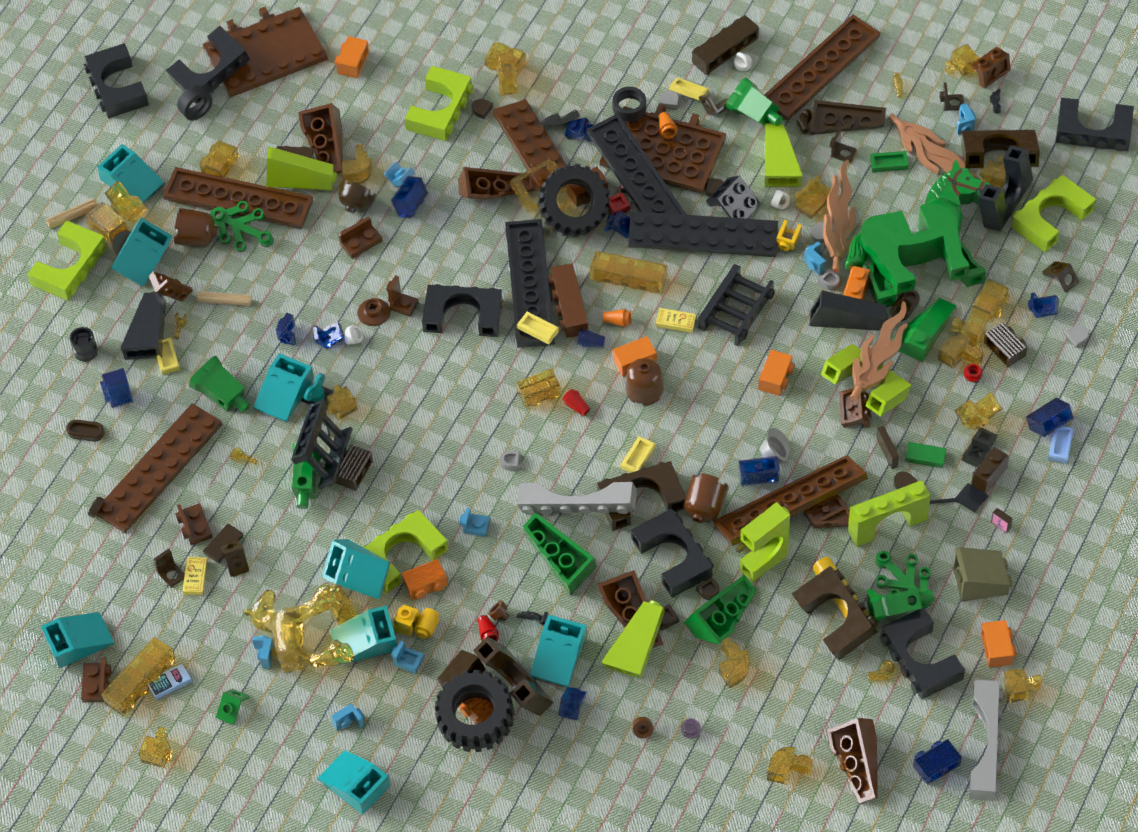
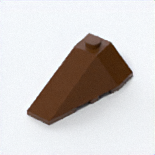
(324, 133)
(489, 184)
(624, 597)
(857, 751)

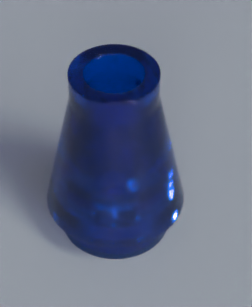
(590, 339)

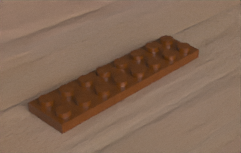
(821, 66)
(216, 191)
(158, 467)
(795, 496)

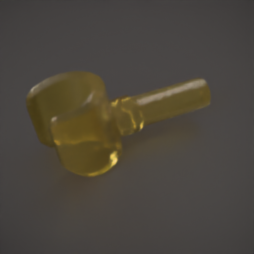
(180, 322)
(237, 453)

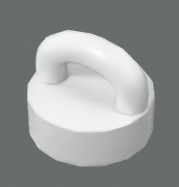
(742, 62)
(777, 198)
(353, 335)

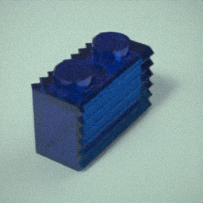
(409, 197)
(116, 388)
(1049, 417)
(759, 471)
(937, 761)

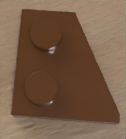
(829, 513)

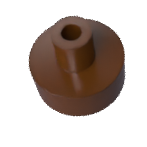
(498, 611)
(642, 727)

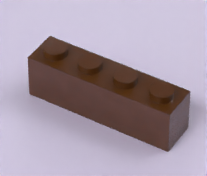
(569, 299)

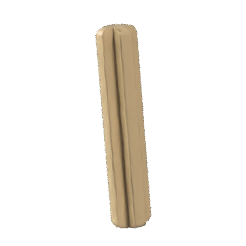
(71, 214)
(224, 298)

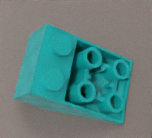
(131, 171)
(141, 252)
(283, 387)
(356, 568)
(367, 634)
(76, 637)
(558, 650)
(355, 781)

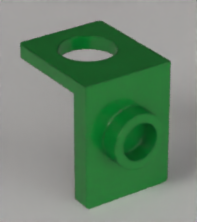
(230, 705)

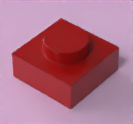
(618, 202)

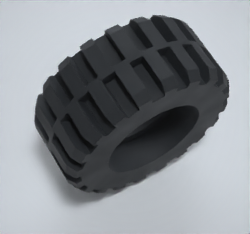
(591, 183)
(474, 686)

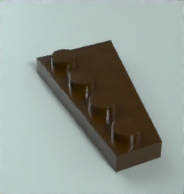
(831, 116)

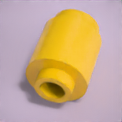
(426, 623)

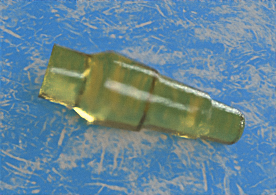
(897, 82)

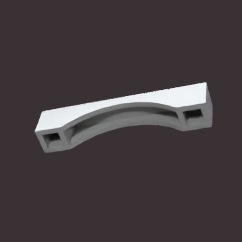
(616, 497)
(986, 703)

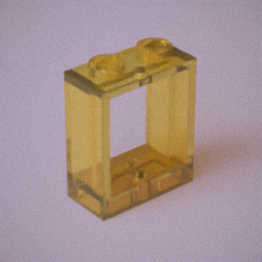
(522, 192)

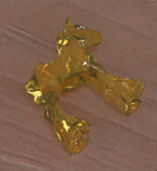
(289, 630)

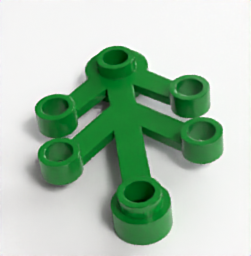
(240, 225)
(904, 581)

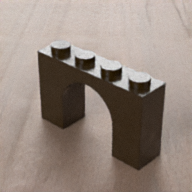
(977, 143)
(659, 478)
(857, 626)
(526, 689)

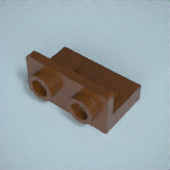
(992, 66)
(359, 237)
(169, 287)
(854, 412)
(194, 523)
(95, 680)

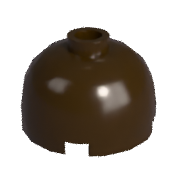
(355, 197)

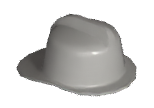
(775, 445)

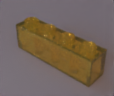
(628, 272)
(136, 677)

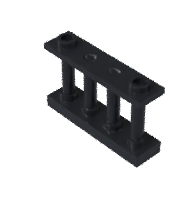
(725, 291)
(308, 442)

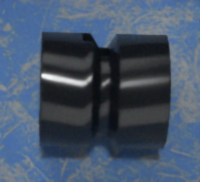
(83, 344)

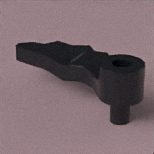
(994, 100)
(533, 615)

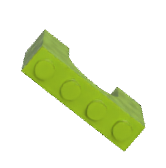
(441, 123)
(1060, 193)
(65, 281)
(888, 393)
(910, 500)
(412, 529)
(767, 539)

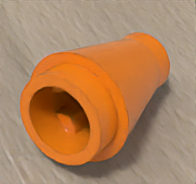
(667, 127)
(618, 317)

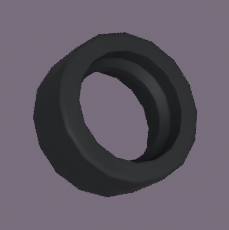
(632, 93)
(188, 97)

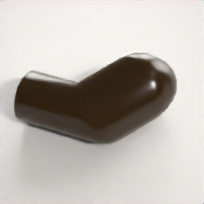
(803, 120)

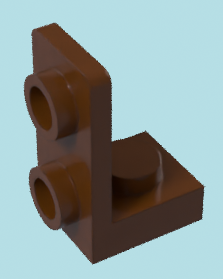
(398, 301)

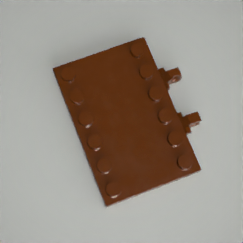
(275, 49)
(680, 160)

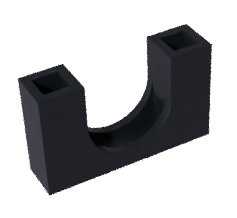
(232, 58)
(114, 100)
(1114, 137)
(999, 203)
(442, 298)
(669, 529)
(924, 678)

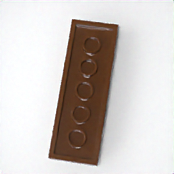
(528, 138)

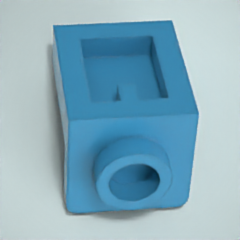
(397, 174)
(474, 524)
(264, 646)
(345, 717)

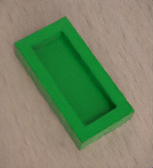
(889, 161)
(925, 454)

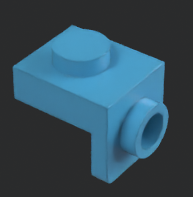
(967, 120)
(813, 258)
(406, 658)

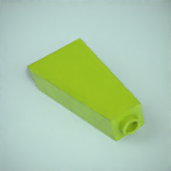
(780, 159)
(298, 171)
(635, 643)

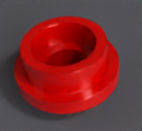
(972, 368)

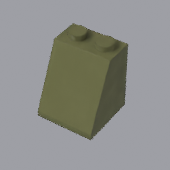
(980, 573)

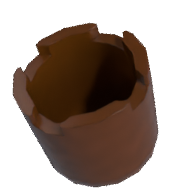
(194, 228)
(644, 381)
(705, 498)

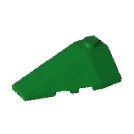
(925, 329)
(720, 614)

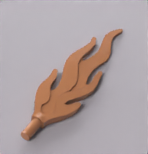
(925, 150)
(838, 219)
(866, 375)

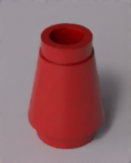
(576, 402)
(487, 628)

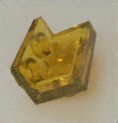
(811, 197)

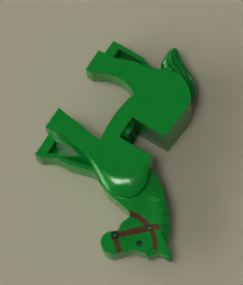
(889, 246)

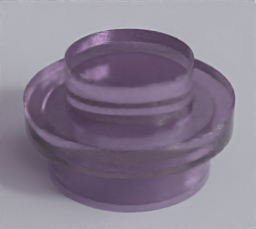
(690, 728)

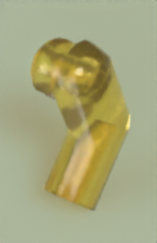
(884, 672)

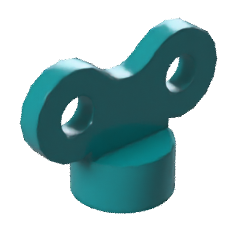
(315, 391)

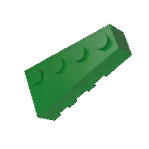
(561, 554)

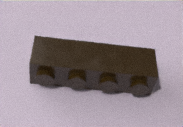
(725, 44)

